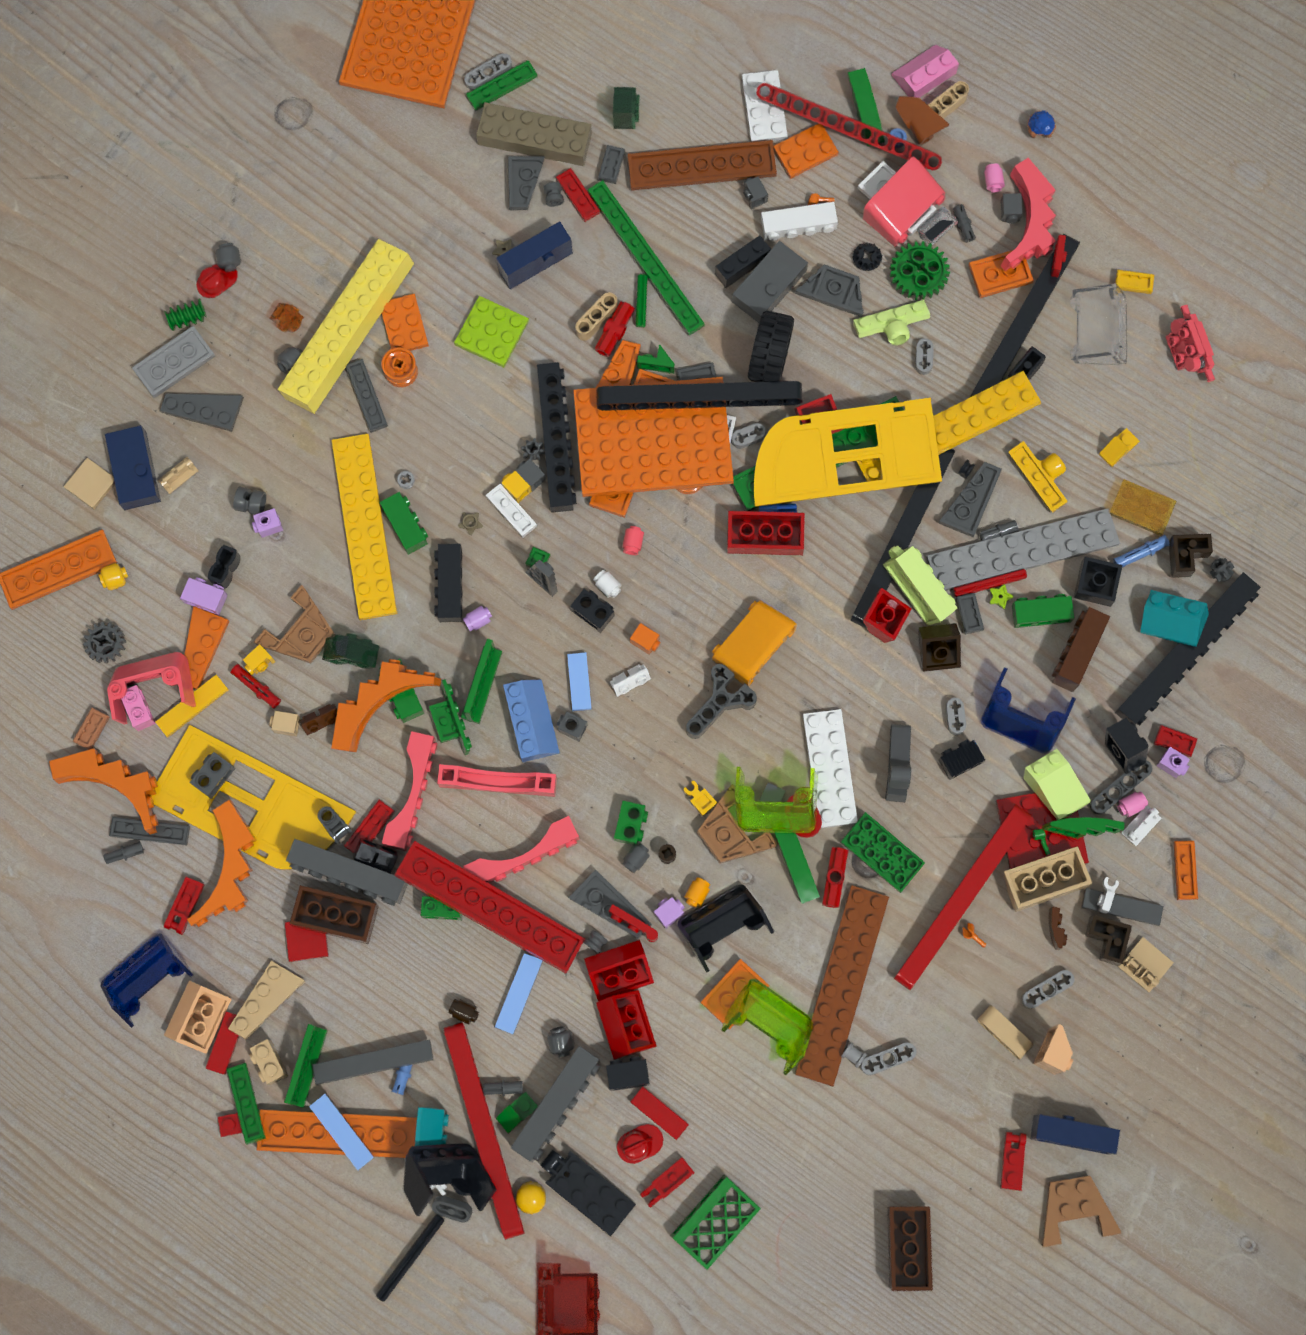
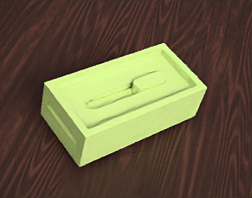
(919, 584)

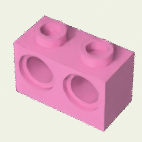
(137, 708)

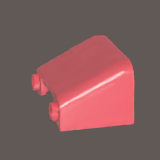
(903, 201)

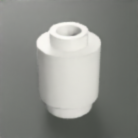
(607, 584)

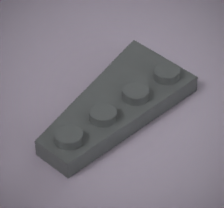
(210, 410)
(970, 505)
(544, 576)

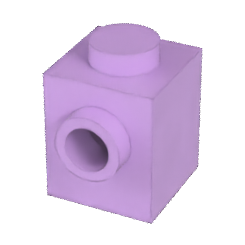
(267, 523)
(1173, 763)
(669, 911)

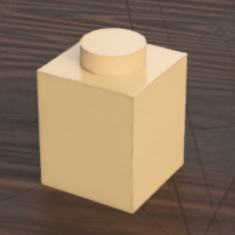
(285, 723)

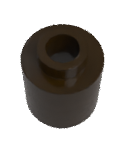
(463, 1011)

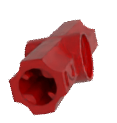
(614, 329)
(832, 889)

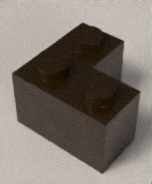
(1185, 549)
(1113, 934)

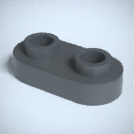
(452, 1208)

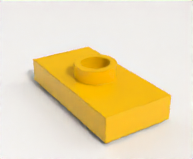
(1135, 281)

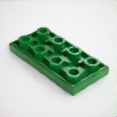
(882, 852)

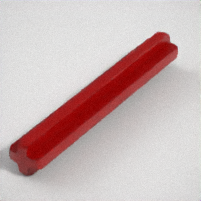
(989, 583)

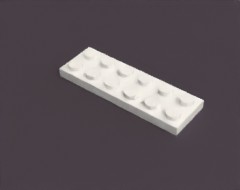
(830, 759)

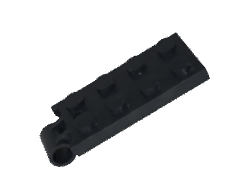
(587, 1191)

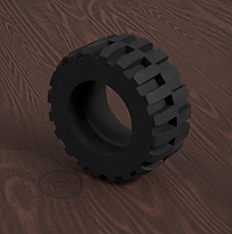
(770, 347)

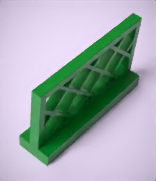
(482, 683)
(303, 1072)
(699, 1214)

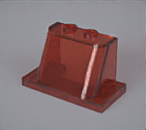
(566, 1301)

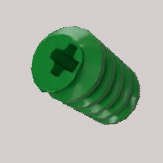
(185, 315)

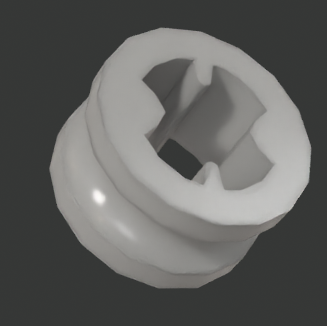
(404, 474)

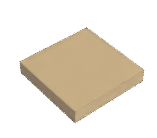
(90, 483)

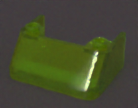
(776, 816)
(775, 1018)

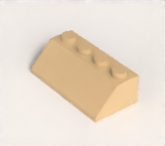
(1046, 879)

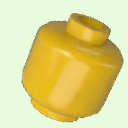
(113, 576)

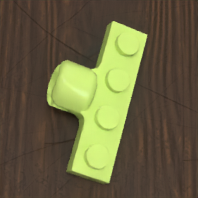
(892, 322)

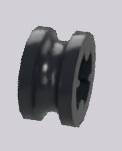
(966, 468)

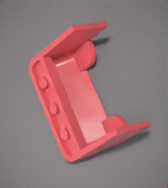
(171, 667)

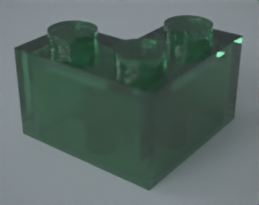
(625, 107)
(351, 651)

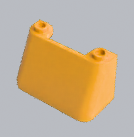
(754, 641)

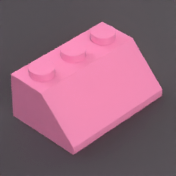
(926, 71)

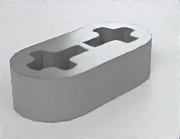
(920, 356)
(747, 431)
(951, 717)

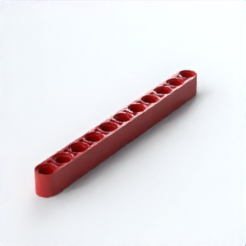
(842, 119)
(962, 897)
(483, 1129)

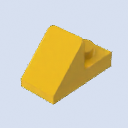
(1118, 447)

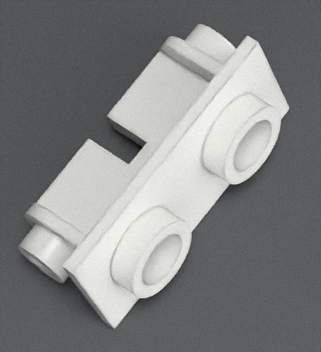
(638, 676)
(1141, 825)

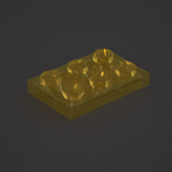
(1142, 507)

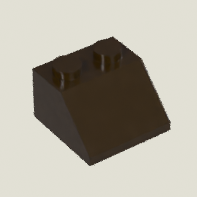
(940, 647)

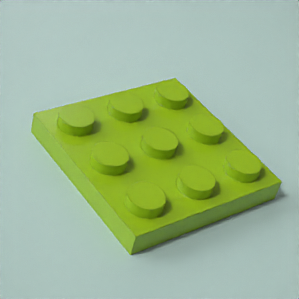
(491, 331)

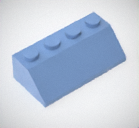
(531, 719)

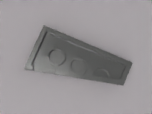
(598, 896)

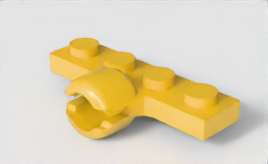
(1041, 474)

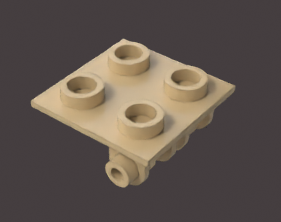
(1146, 964)

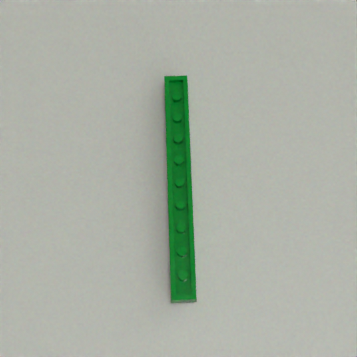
(646, 258)

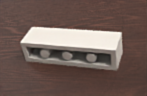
(799, 221)

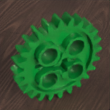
(930, 258)

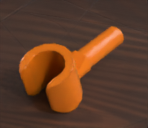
(815, 198)
(970, 933)

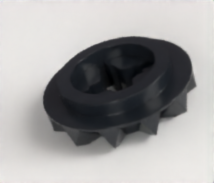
(866, 264)

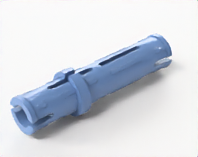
(1148, 548)

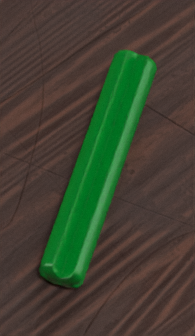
(641, 300)

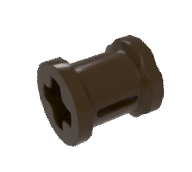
(664, 848)

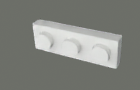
(511, 510)

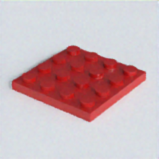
(1027, 849)

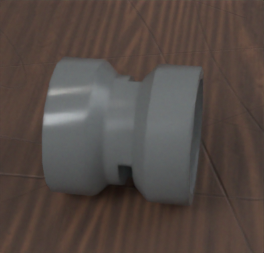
(553, 193)

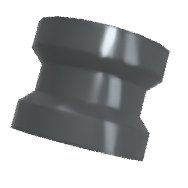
(595, 941)

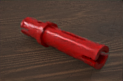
(239, 672)

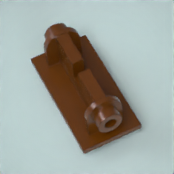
(312, 723)

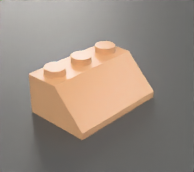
(197, 1017)
(1055, 1051)

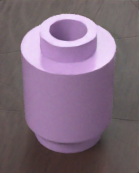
(477, 618)

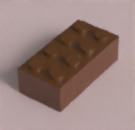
(1081, 649)
(334, 914)
(910, 1248)

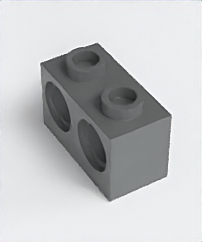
(216, 778)

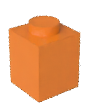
(645, 639)

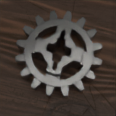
(106, 635)

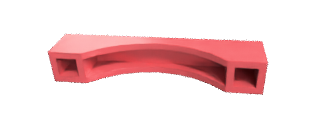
(481, 780)
(398, 831)
(559, 835)

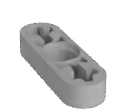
(489, 64)
(1057, 977)
(900, 1048)

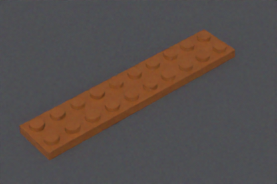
(842, 985)

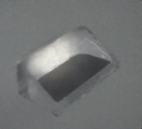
(937, 226)

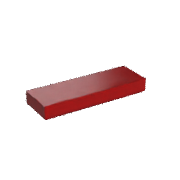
(578, 195)
(370, 825)
(223, 1046)
(659, 1113)

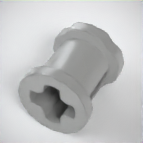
(854, 1055)

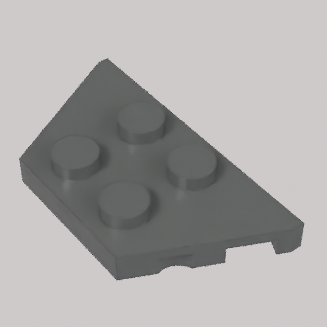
(834, 289)

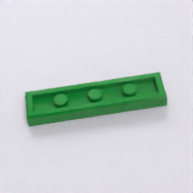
(501, 85)
(246, 1103)

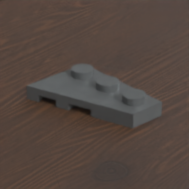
(523, 179)

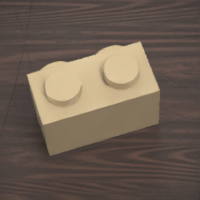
(268, 1061)

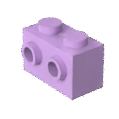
(204, 596)

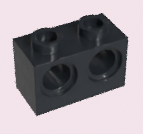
(589, 614)
(375, 855)

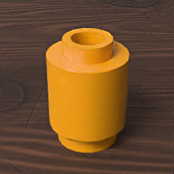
(697, 892)

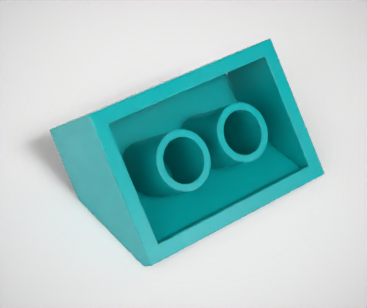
(1174, 618)
(431, 1126)

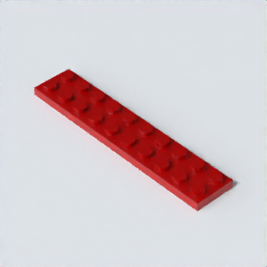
(489, 907)

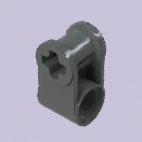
(336, 826)

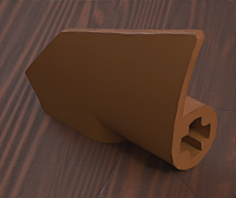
(920, 118)

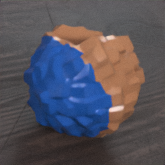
(1041, 124)

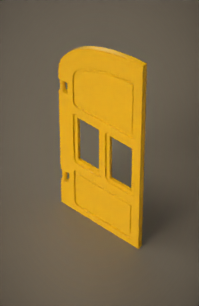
(801, 461)
(284, 815)

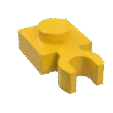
(701, 800)

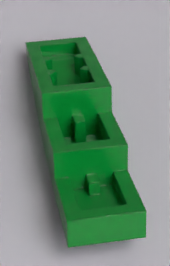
(864, 102)
(1080, 827)
(797, 866)

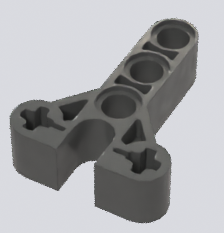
(733, 701)
(899, 763)

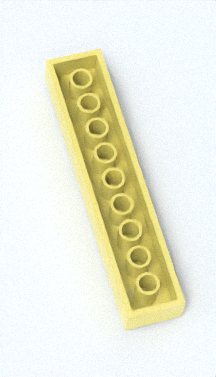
(346, 326)

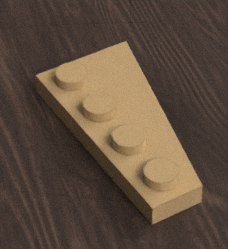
(268, 994)

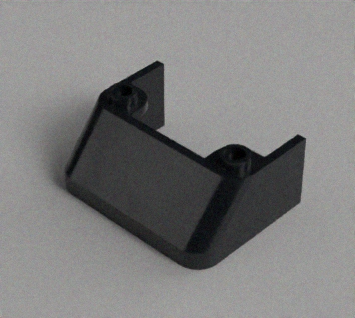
(719, 919)
(445, 1165)

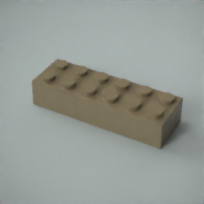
(534, 134)

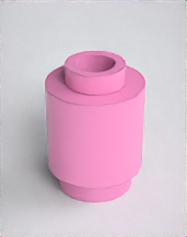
(994, 178)
(1132, 804)

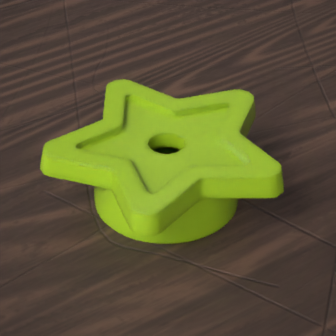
(1000, 601)

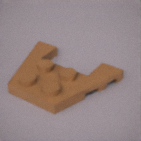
(305, 637)
(725, 837)
(1075, 1200)

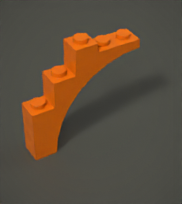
(355, 715)
(89, 767)
(235, 867)

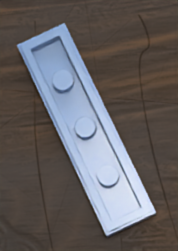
(518, 993)
(341, 1132)

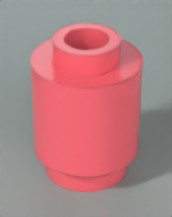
(633, 540)

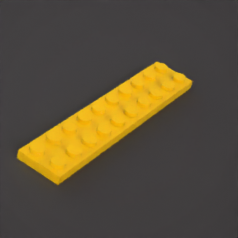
(973, 417)
(364, 527)

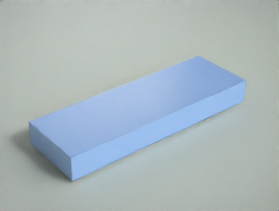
(579, 681)

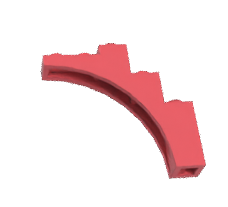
(1036, 196)

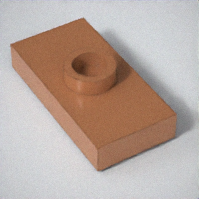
(91, 729)

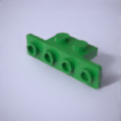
(447, 720)

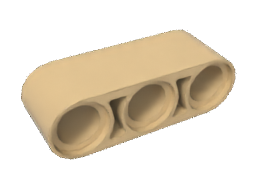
(952, 97)
(595, 324)
(1005, 1032)

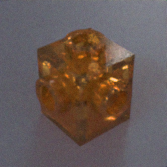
(287, 317)

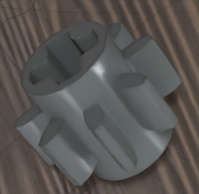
(529, 447)
(1221, 569)

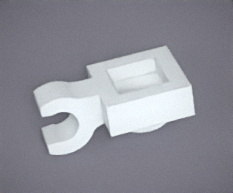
(1105, 900)

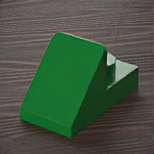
(661, 364)
(516, 1112)

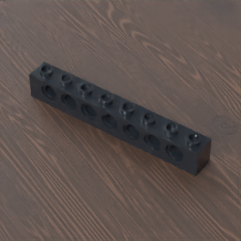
(547, 373)

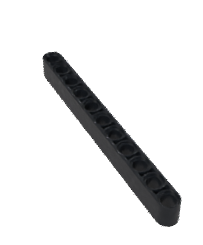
(1024, 321)
(699, 395)
(901, 537)

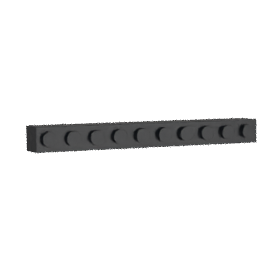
(1184, 655)

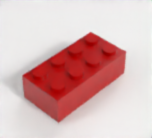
(765, 533)

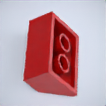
(619, 970)
(626, 1024)

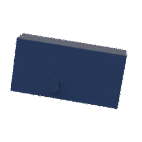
(534, 255)
(132, 467)
(1074, 1134)

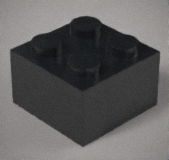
(1098, 581)
(1126, 745)
(627, 1074)

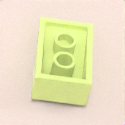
(1056, 785)

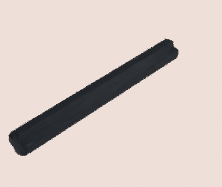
(410, 1258)

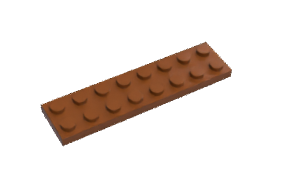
(701, 165)

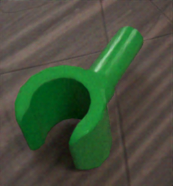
(1039, 834)

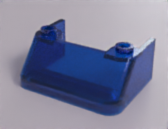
(1020, 726)
(140, 974)

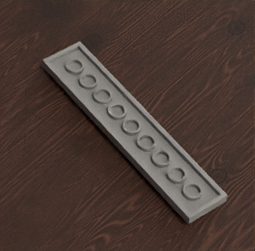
(1025, 549)

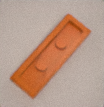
(1185, 870)

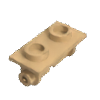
(178, 475)

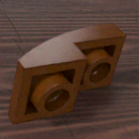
(1057, 934)

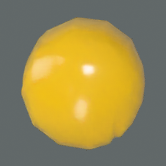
(531, 1197)

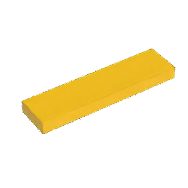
(183, 713)

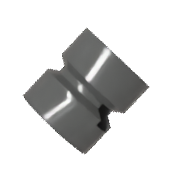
(250, 501)

